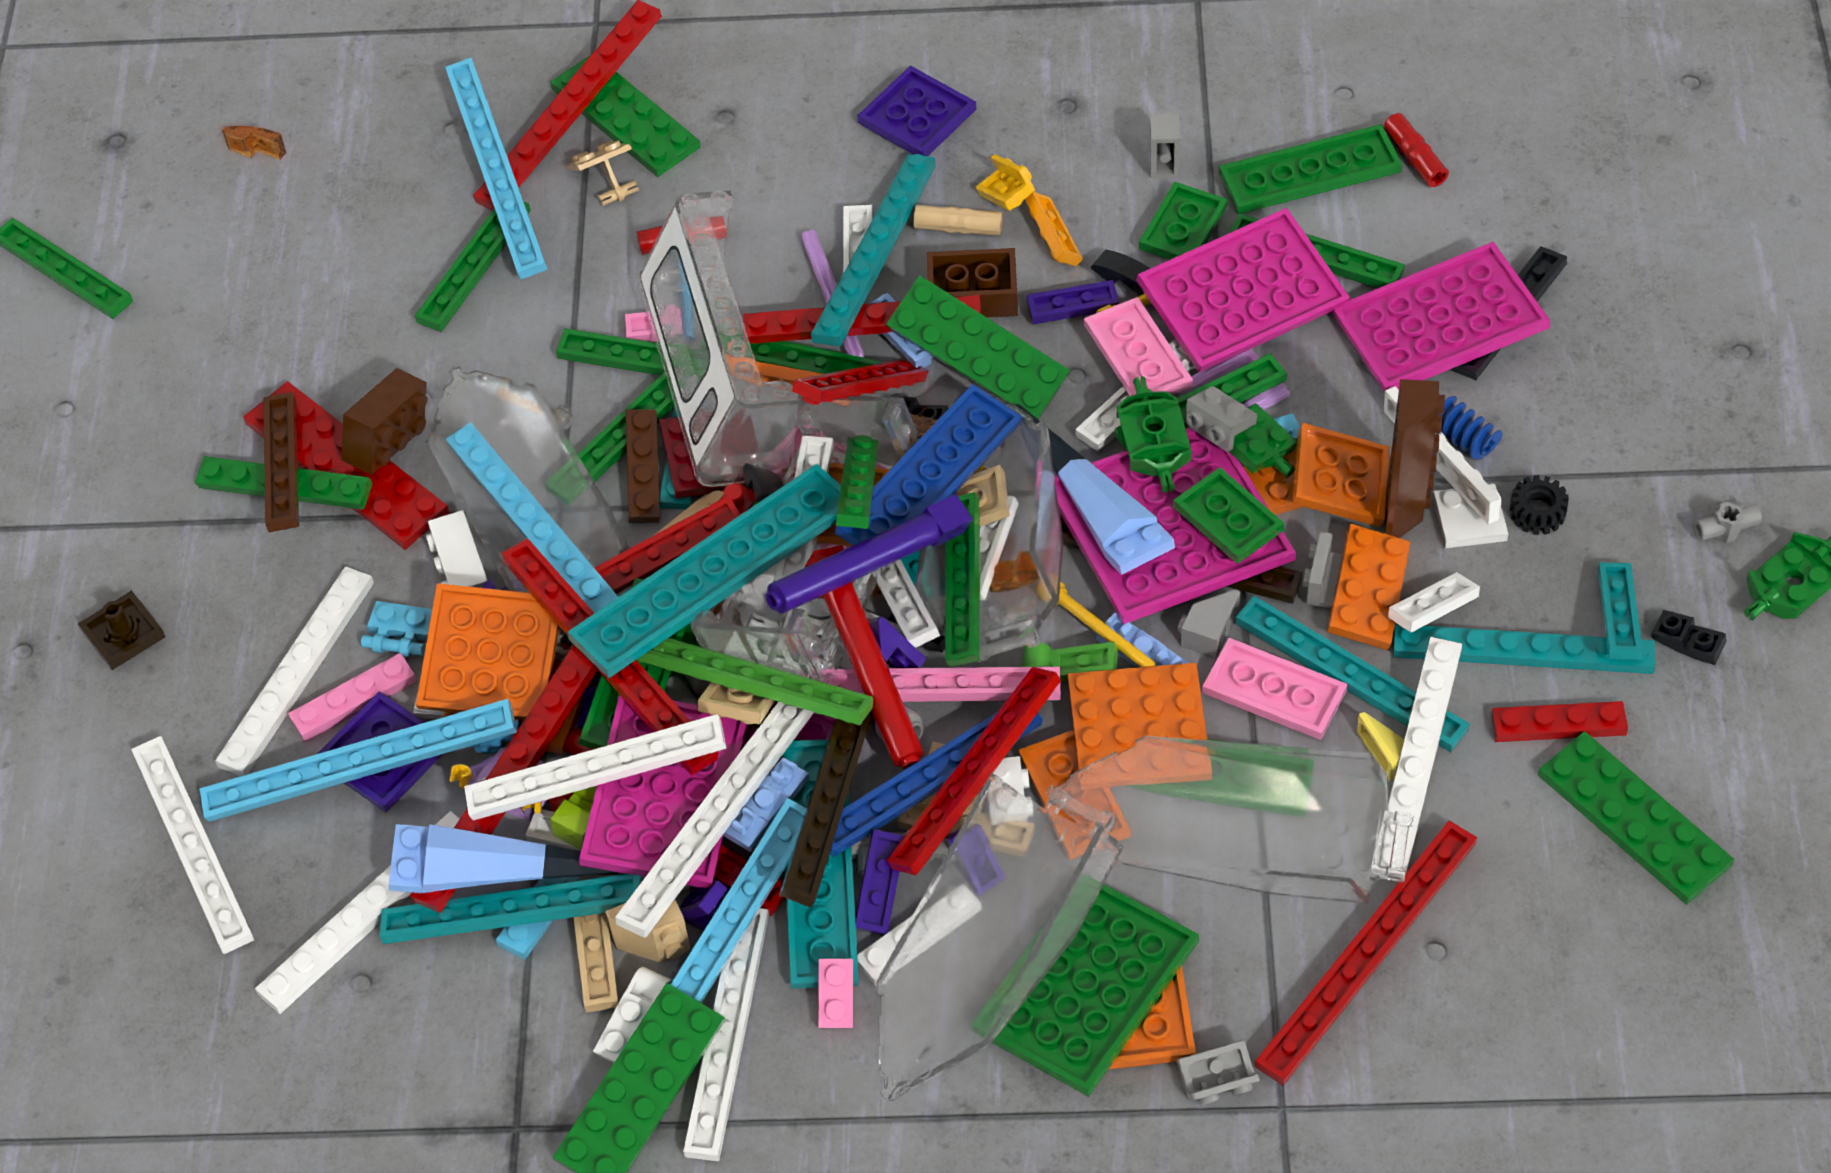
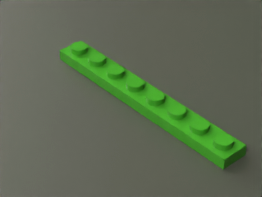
(760, 680)

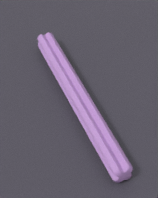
(827, 282)

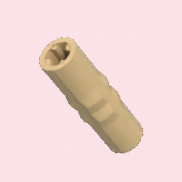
(958, 220)

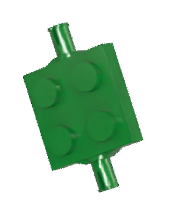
(1264, 444)

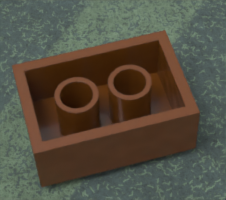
(978, 272)
(384, 421)

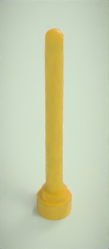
(1103, 629)

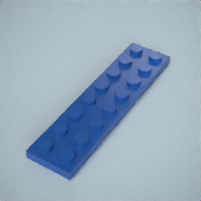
(938, 462)

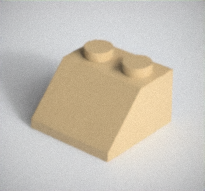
(664, 942)

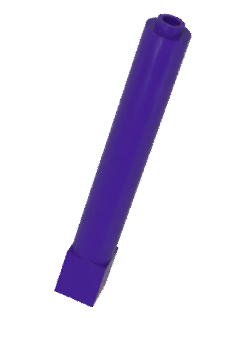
(933, 527)

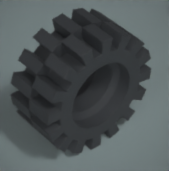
(1539, 519)

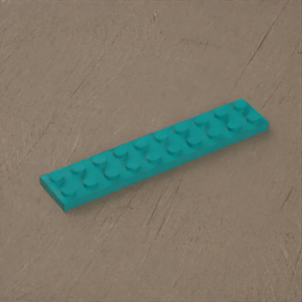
(708, 572)

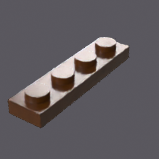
(642, 466)

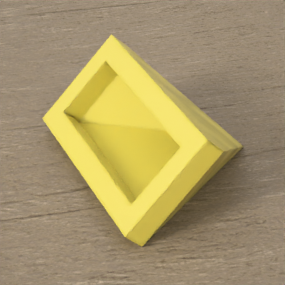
(1381, 742)

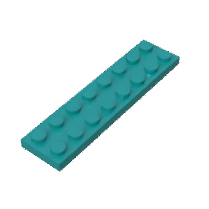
(829, 925)

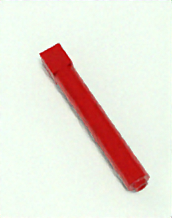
(871, 669)

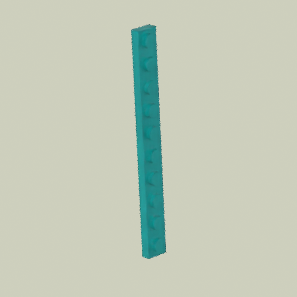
(873, 250)

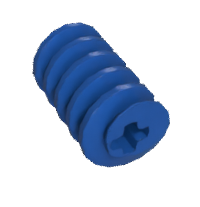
(1468, 432)

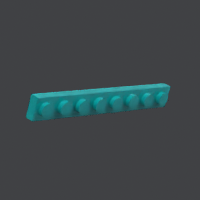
(1523, 649)
(1336, 662)
(508, 908)

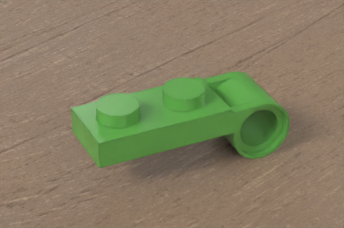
(1072, 659)

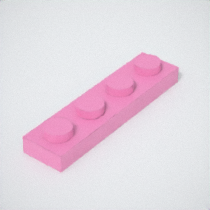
(351, 697)

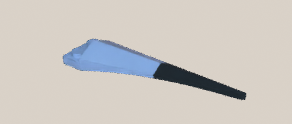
(1118, 522)
(456, 858)

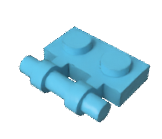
(398, 621)

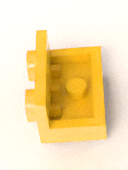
(1006, 185)

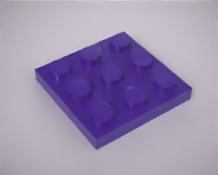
(916, 112)
(376, 719)

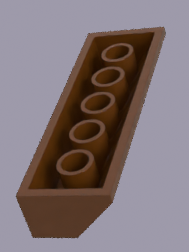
(1413, 454)

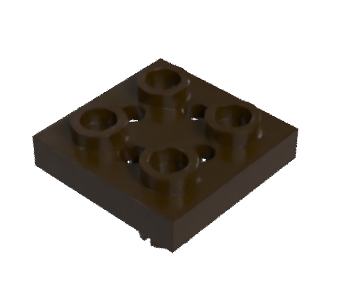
(120, 625)

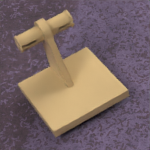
(606, 151)

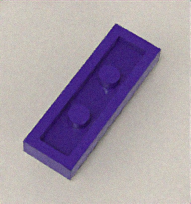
(1071, 301)
(878, 884)

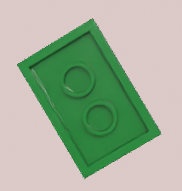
(1182, 221)
(1228, 515)

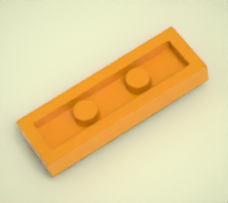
(1053, 229)

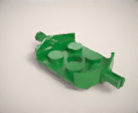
(1150, 451)
(1802, 558)

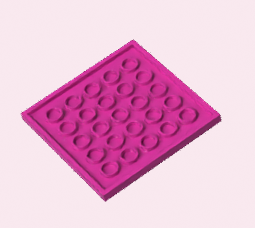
(1196, 562)

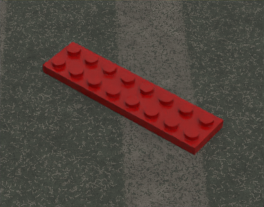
(395, 502)

